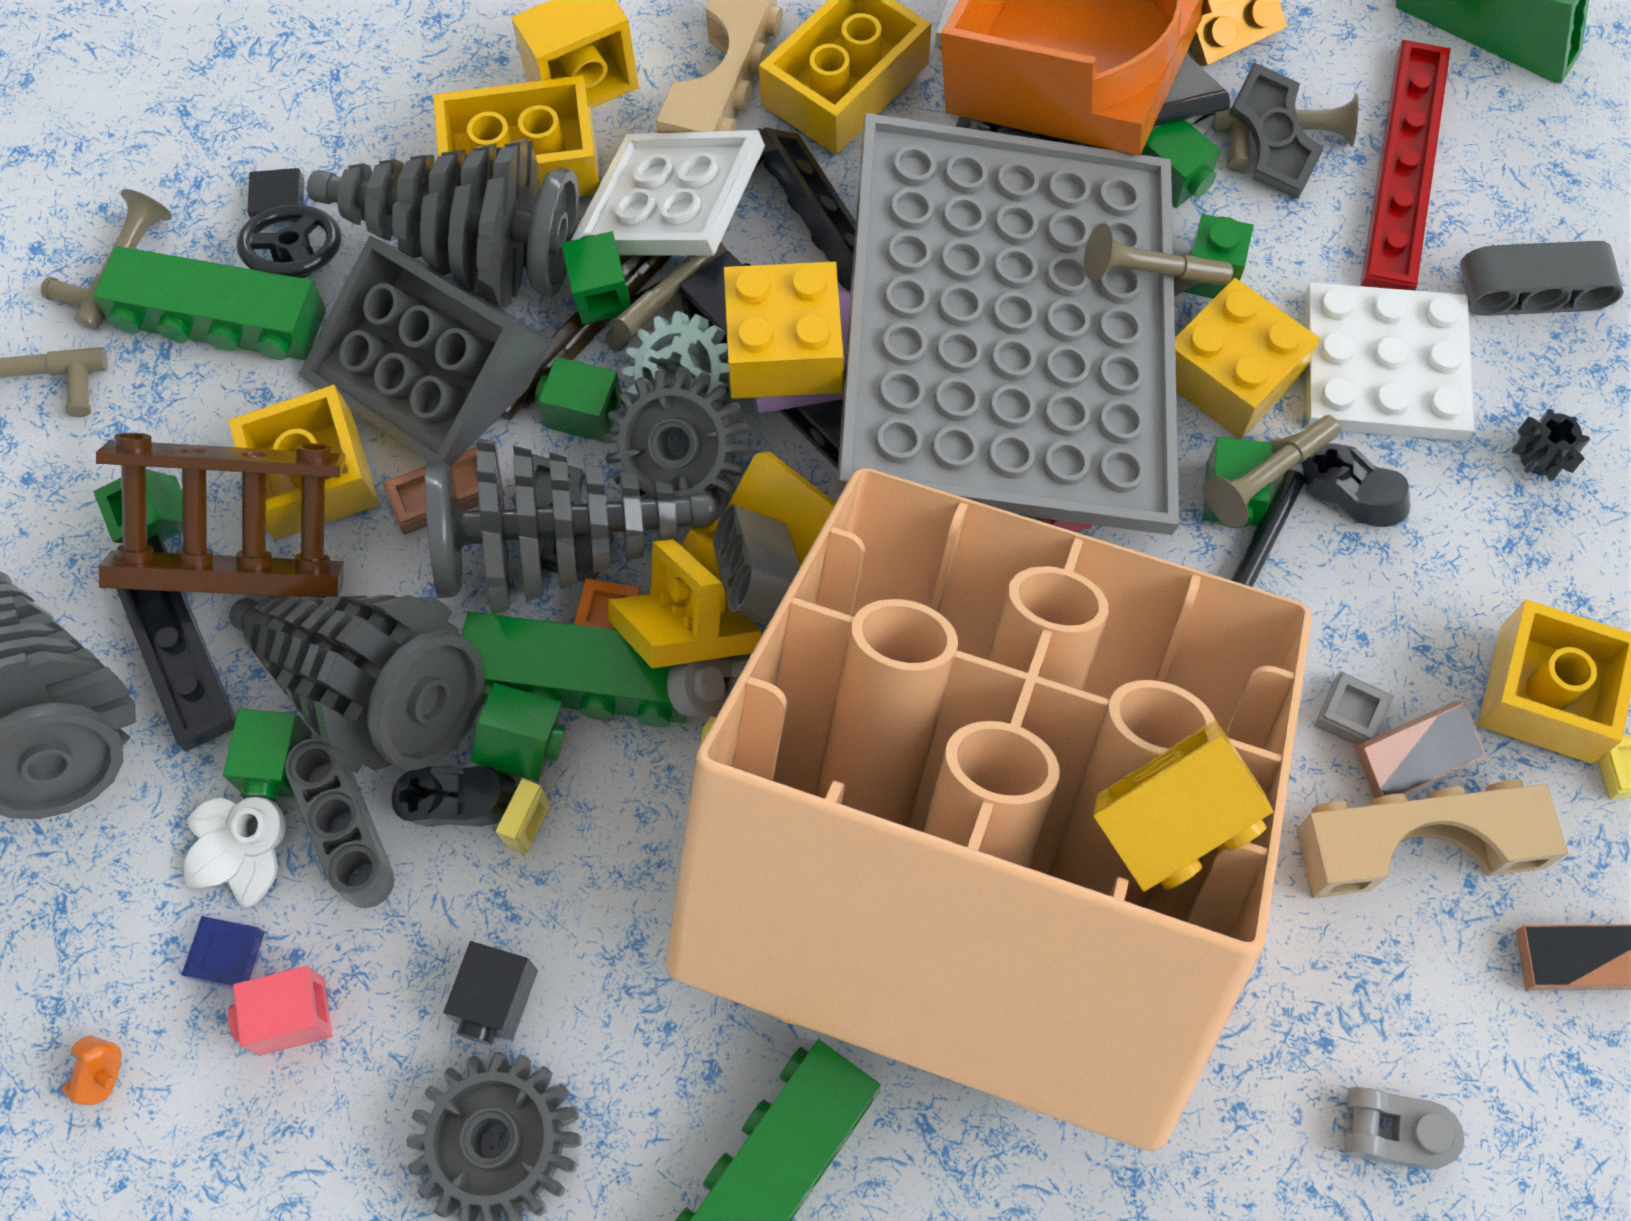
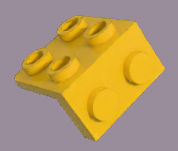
(776, 492)

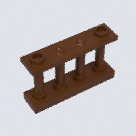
(194, 565)

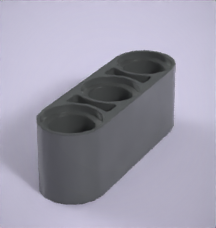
(1541, 278)
(754, 562)
(352, 846)

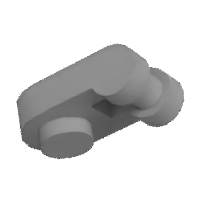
(699, 686)
(1422, 1131)

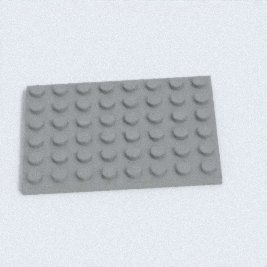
(985, 343)

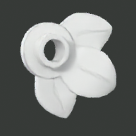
(229, 852)

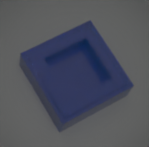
(222, 952)

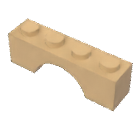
(714, 100)
(1502, 829)

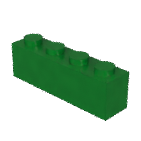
(210, 303)
(571, 664)
(789, 1140)

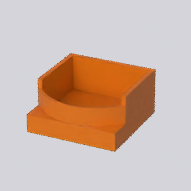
(1067, 65)

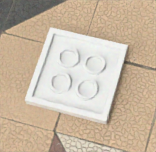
(672, 191)
(1390, 361)

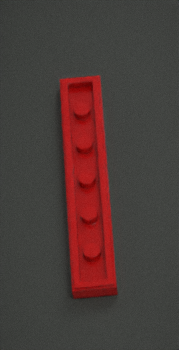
(1406, 167)

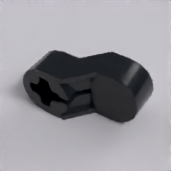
(1360, 488)
(428, 800)

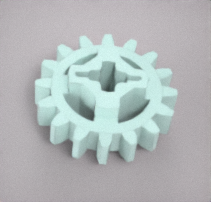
(689, 348)

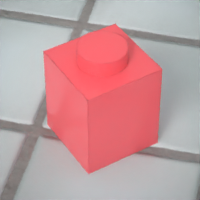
(280, 1011)

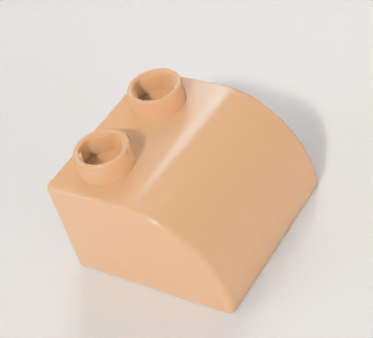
(911, 791)

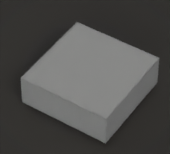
(1353, 709)

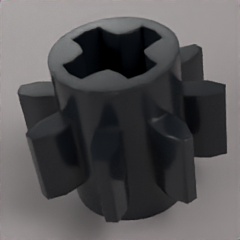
(1550, 444)

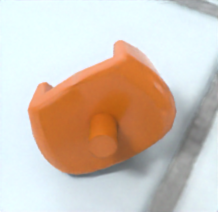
(94, 1071)

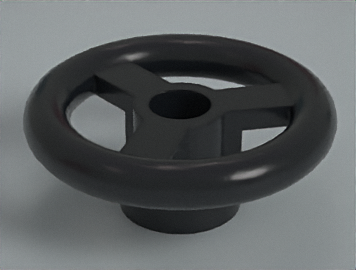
(289, 246)

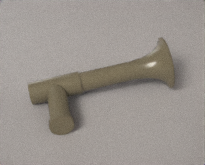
(1338, 120)
(141, 214)
(1106, 253)
(653, 300)
(74, 363)
(1230, 498)

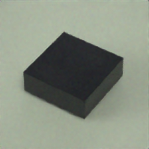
(274, 189)

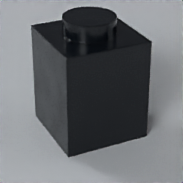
(490, 993)

